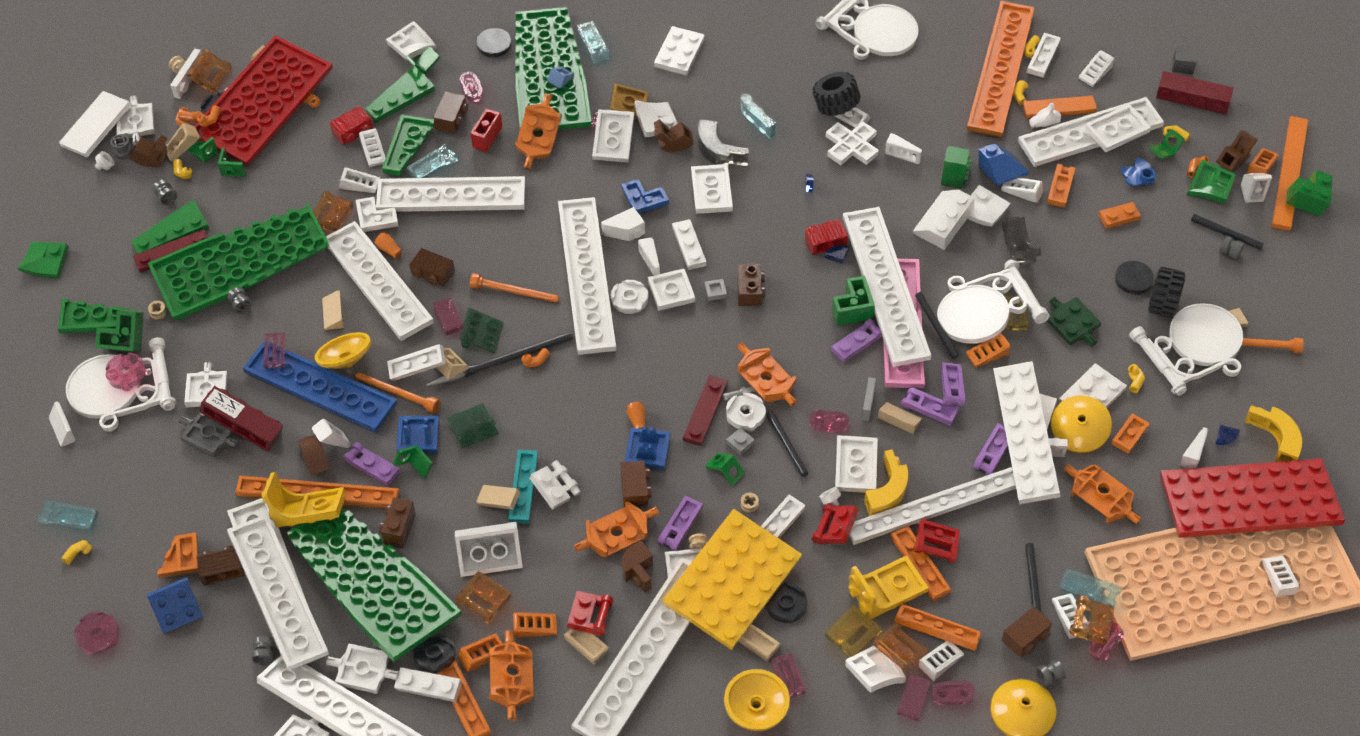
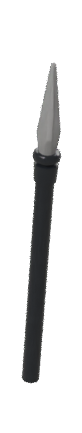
(475, 368)

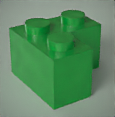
(955, 167)
(1311, 194)
(856, 304)
(126, 335)

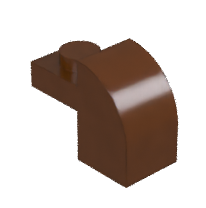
(674, 138)
(149, 153)
(1238, 153)
(313, 454)
(634, 563)

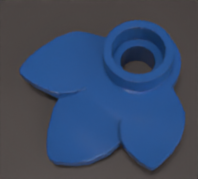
(1139, 173)

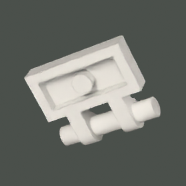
(549, 486)

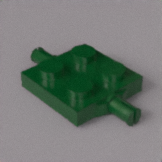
(1073, 321)

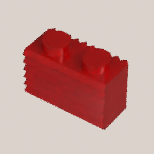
(350, 124)
(486, 130)
(826, 235)

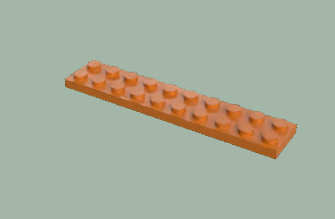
(1000, 69)

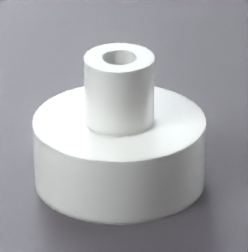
(104, 161)
(830, 496)

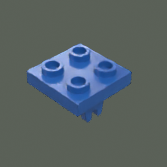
(418, 431)
(648, 446)
(174, 605)

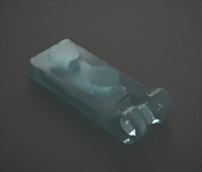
(593, 42)
(757, 116)
(432, 162)
(68, 515)
(1089, 586)

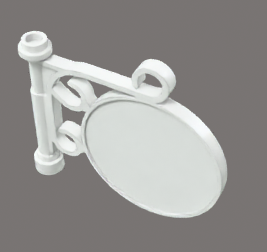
(877, 29)
(980, 312)
(1202, 337)
(95, 398)

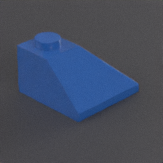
(1000, 164)

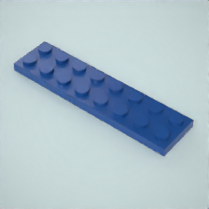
(323, 388)

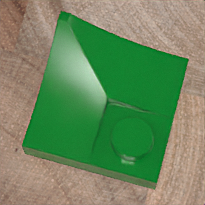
(1211, 182)
(44, 259)

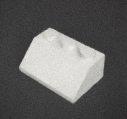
(945, 217)
(488, 549)

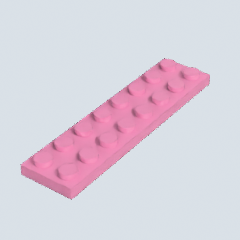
(910, 374)

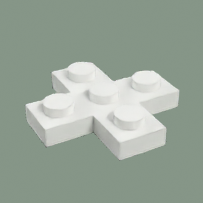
(852, 143)

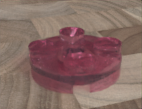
(130, 379)
(102, 641)

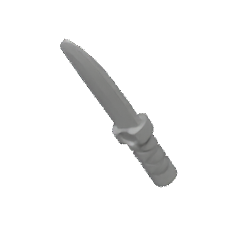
(727, 396)

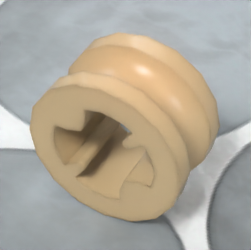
(176, 64)
(157, 305)
(752, 498)
(697, 541)

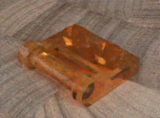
(203, 68)
(335, 213)
(487, 591)
(1099, 620)
(896, 650)

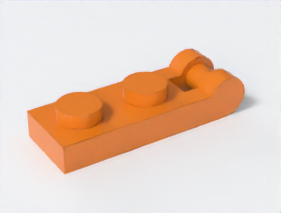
(1061, 186)

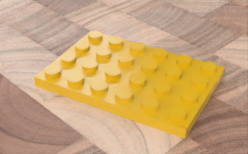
(732, 579)

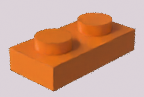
(1119, 215)
(1130, 433)

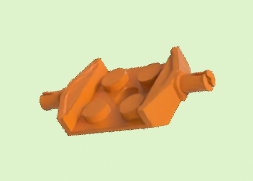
(538, 117)
(760, 363)
(1113, 504)
(628, 520)
(509, 689)

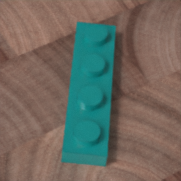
(525, 466)

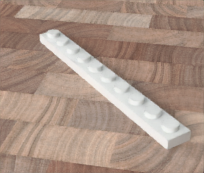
(932, 506)

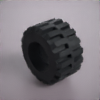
(836, 93)
(1166, 292)

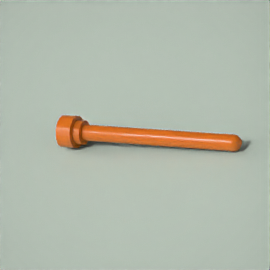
(477, 281)
(1295, 345)
(430, 404)

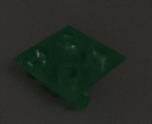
(480, 330)
(473, 425)

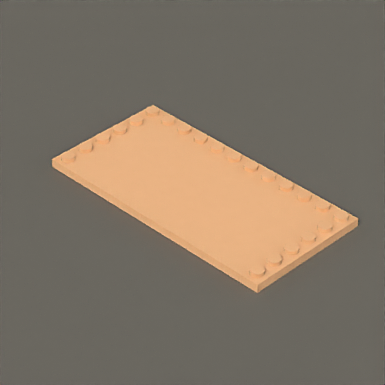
(1217, 585)

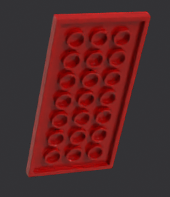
(263, 99)
(1251, 498)

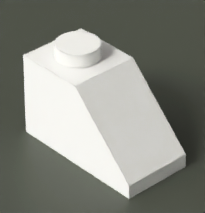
(1255, 186)
(624, 226)

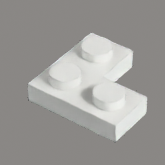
(371, 219)

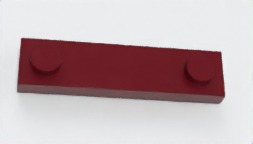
(142, 259)
(705, 410)

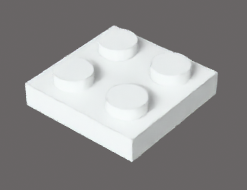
(671, 289)

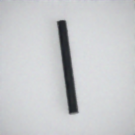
(1226, 231)
(937, 326)
(787, 444)
(1034, 588)

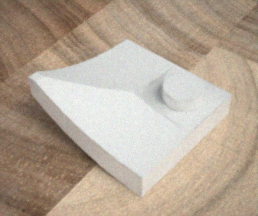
(410, 41)
(651, 112)
(987, 207)
(875, 669)

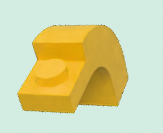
(1281, 427)
(893, 492)

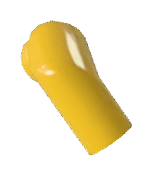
(1030, 49)
(1018, 91)
(1180, 131)
(181, 172)
(1137, 377)
(74, 549)

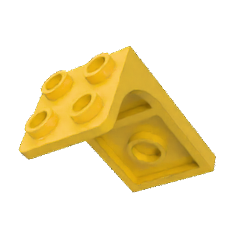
(293, 508)
(886, 587)

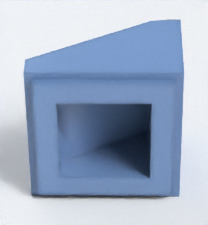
(559, 77)

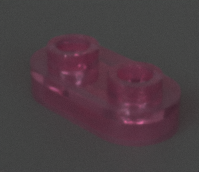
(471, 86)
(829, 422)
(1100, 651)
(952, 692)

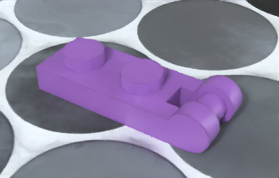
(857, 341)
(952, 384)
(929, 406)
(992, 450)
(372, 464)
(680, 523)

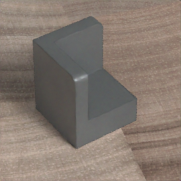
(1181, 64)

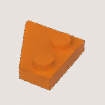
(181, 557)

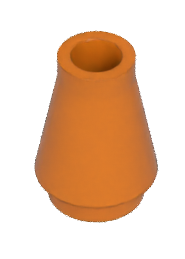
(388, 245)
(636, 414)

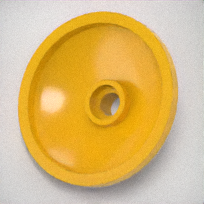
(343, 351)
(1086, 435)
(757, 688)
(1019, 719)

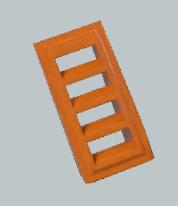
(1261, 164)
(999, 344)
(526, 618)
(468, 656)

